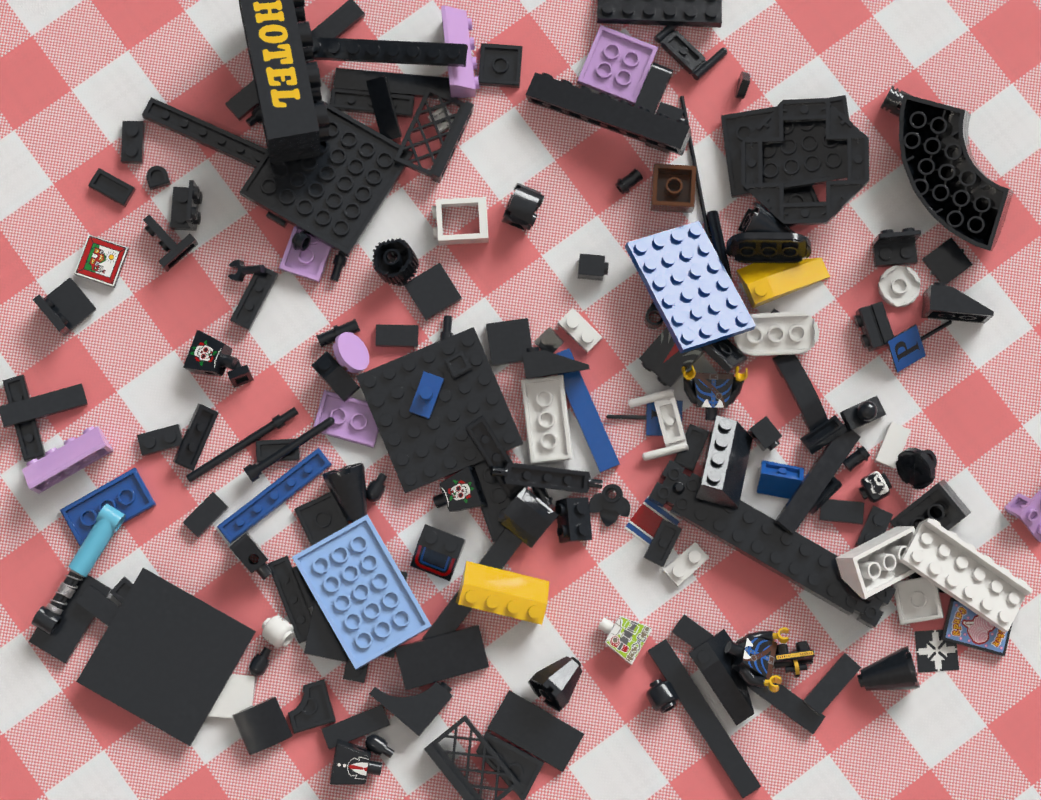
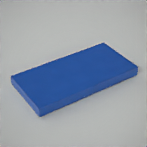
(123, 493)

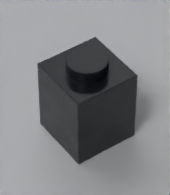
(592, 267)
(765, 434)

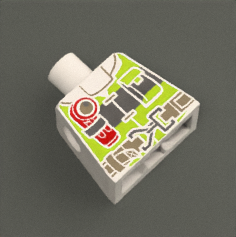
(625, 637)

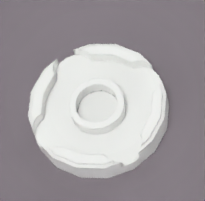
(899, 286)

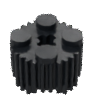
(404, 265)

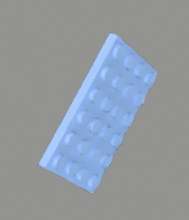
(361, 592)

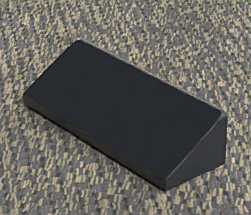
(384, 107)

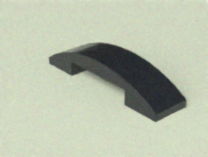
(801, 390)

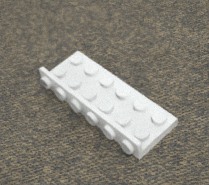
(965, 574)

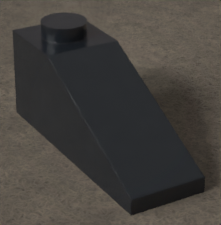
(544, 363)

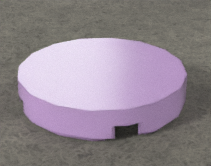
(351, 352)

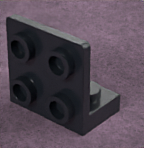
(185, 207)
(895, 248)
(65, 306)

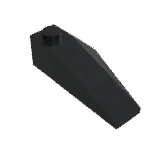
(723, 680)

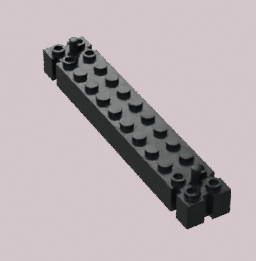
(767, 544)

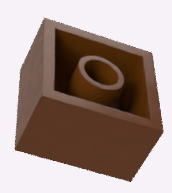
(673, 188)

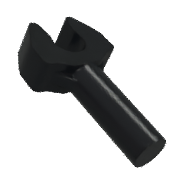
(243, 270)

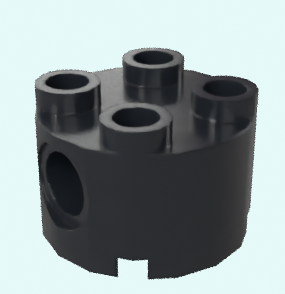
(522, 207)

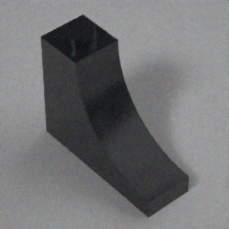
(416, 710)

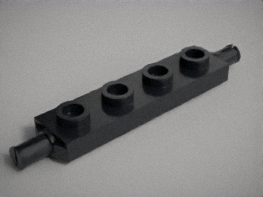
(546, 477)

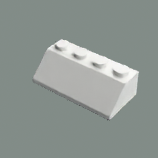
(876, 562)

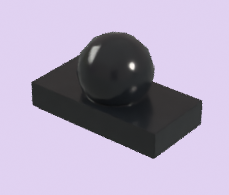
(862, 413)

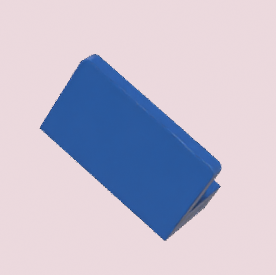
(779, 479)

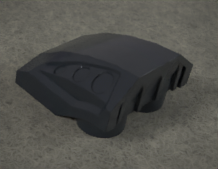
(527, 517)

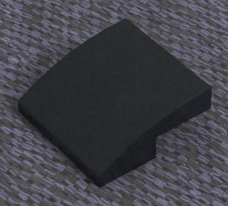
(262, 725)

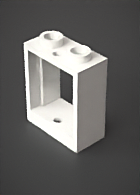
(481, 237)

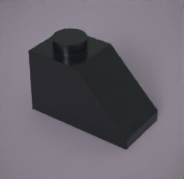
(335, 376)

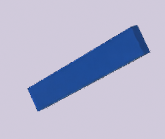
(588, 418)
(274, 495)

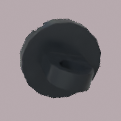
(916, 467)

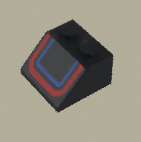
(437, 552)

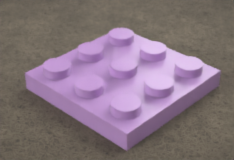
(617, 64)

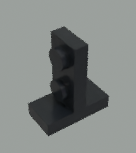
(177, 251)

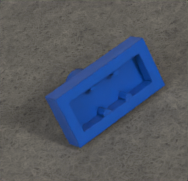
(426, 395)

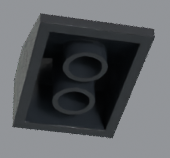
(950, 304)
(938, 504)

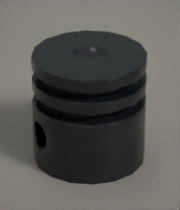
(893, 100)

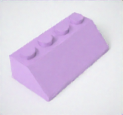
(456, 30)
(66, 460)

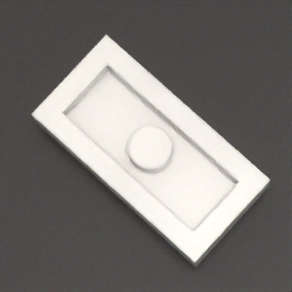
(580, 330)
(686, 564)

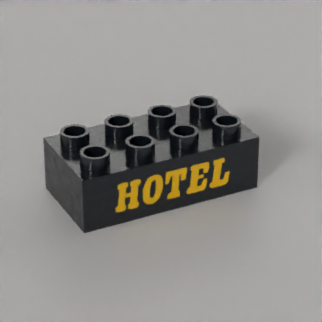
(285, 84)

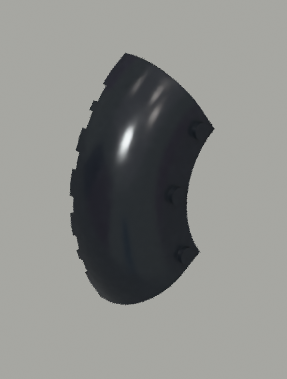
(946, 174)

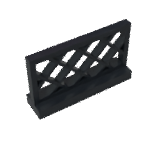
(452, 136)
(454, 773)

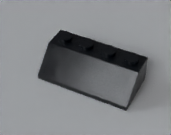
(725, 463)

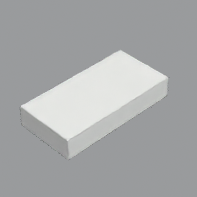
(892, 445)

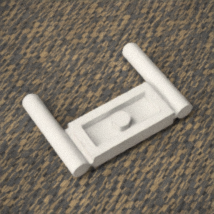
(669, 422)

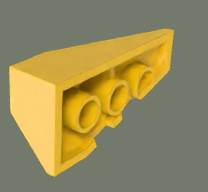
(774, 280)

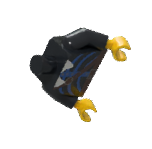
(712, 389)
(755, 657)

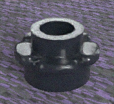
(301, 241)

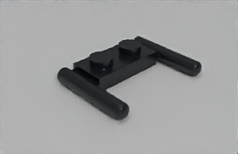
(686, 53)

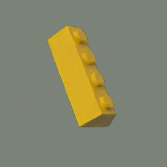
(503, 592)

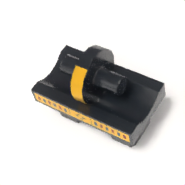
(794, 661)

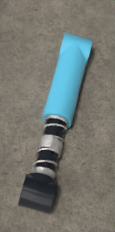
(107, 523)

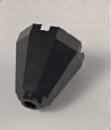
(557, 682)

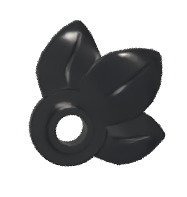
(608, 507)

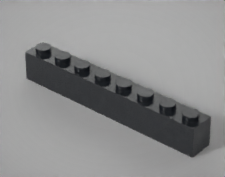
(609, 113)

